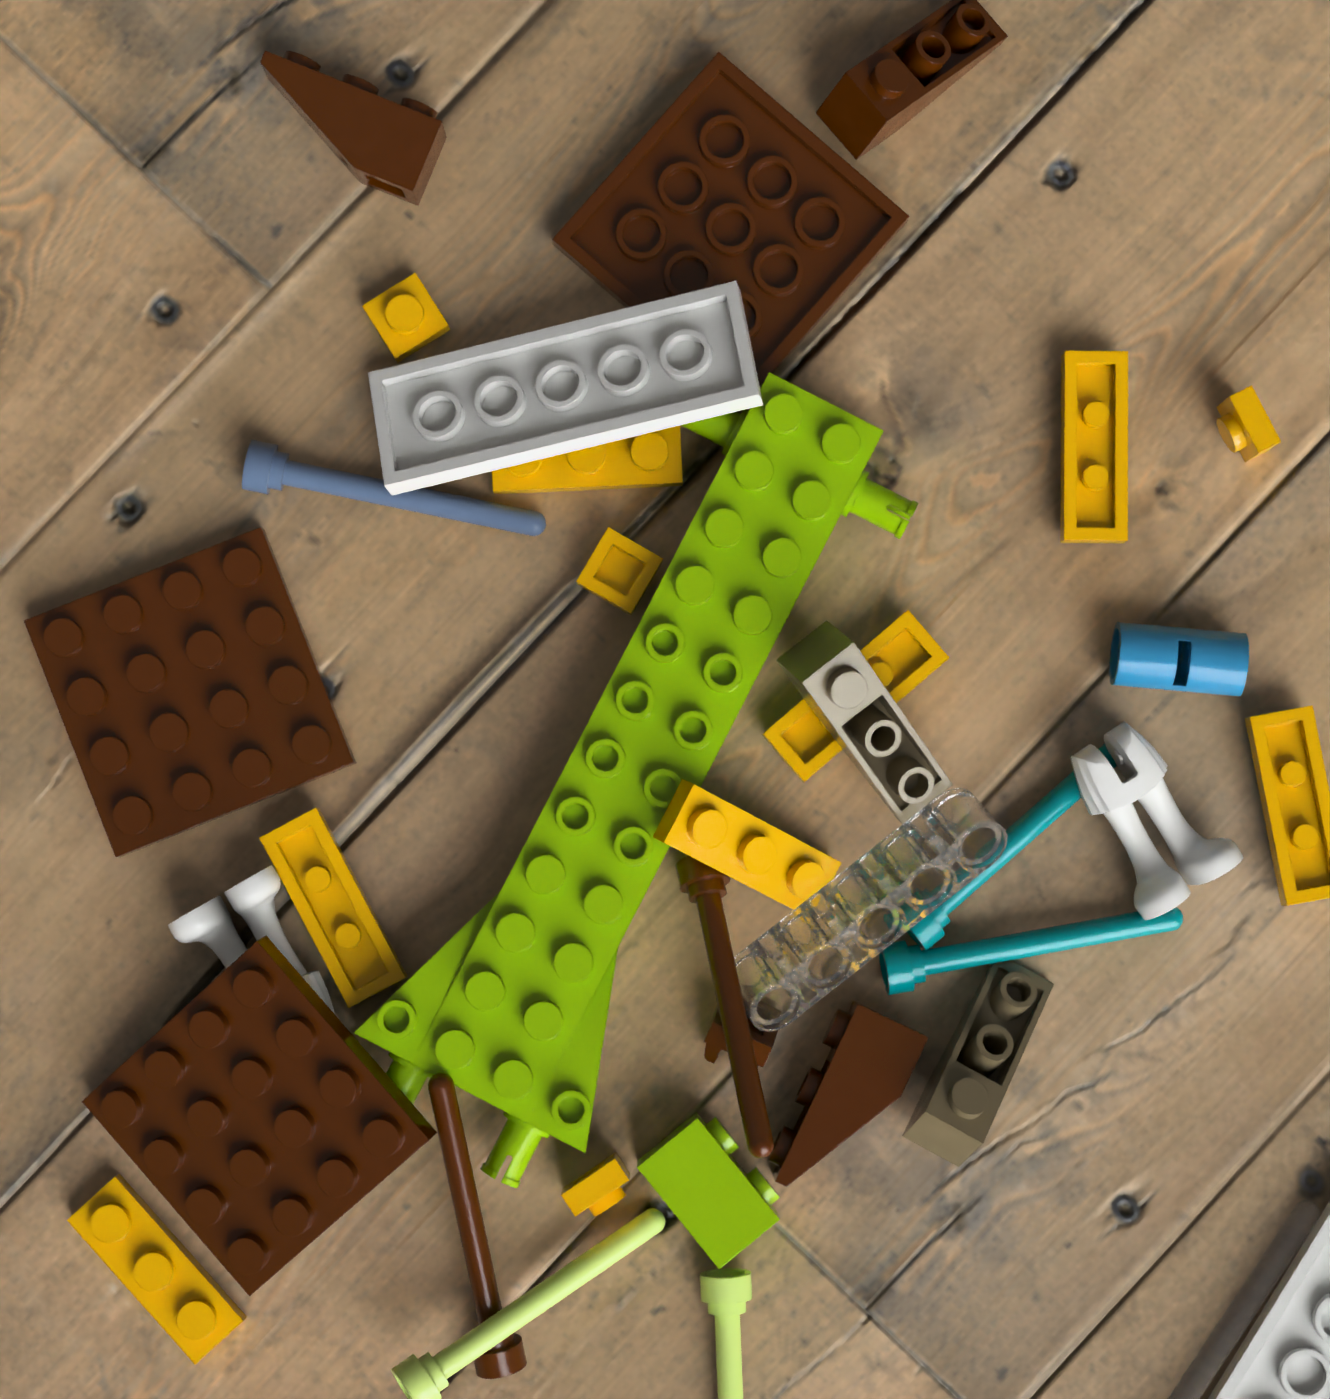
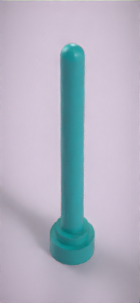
(1019, 835)
(908, 965)

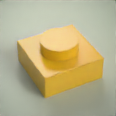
(406, 317)
(1246, 425)
(619, 571)
(597, 1187)

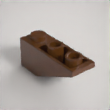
(908, 74)
(375, 138)
(859, 1080)

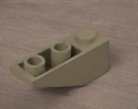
(864, 720)
(978, 1063)

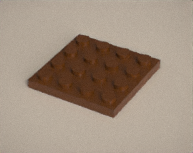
(730, 195)
(189, 692)
(258, 1115)

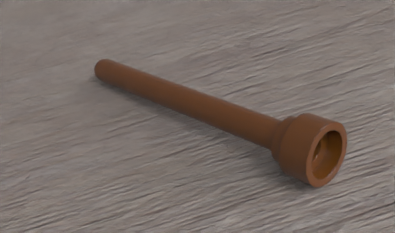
(706, 888)
(508, 1355)

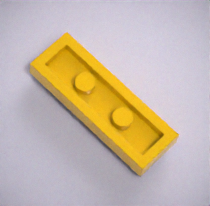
(1094, 447)
(622, 464)
(900, 658)
(1293, 801)
(744, 846)
(333, 907)
(157, 1268)

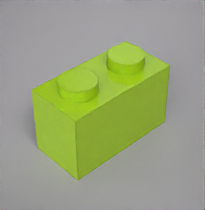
(710, 1189)

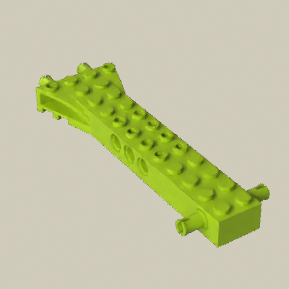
(528, 982)

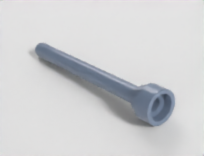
(271, 469)

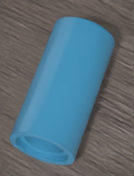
(1179, 659)

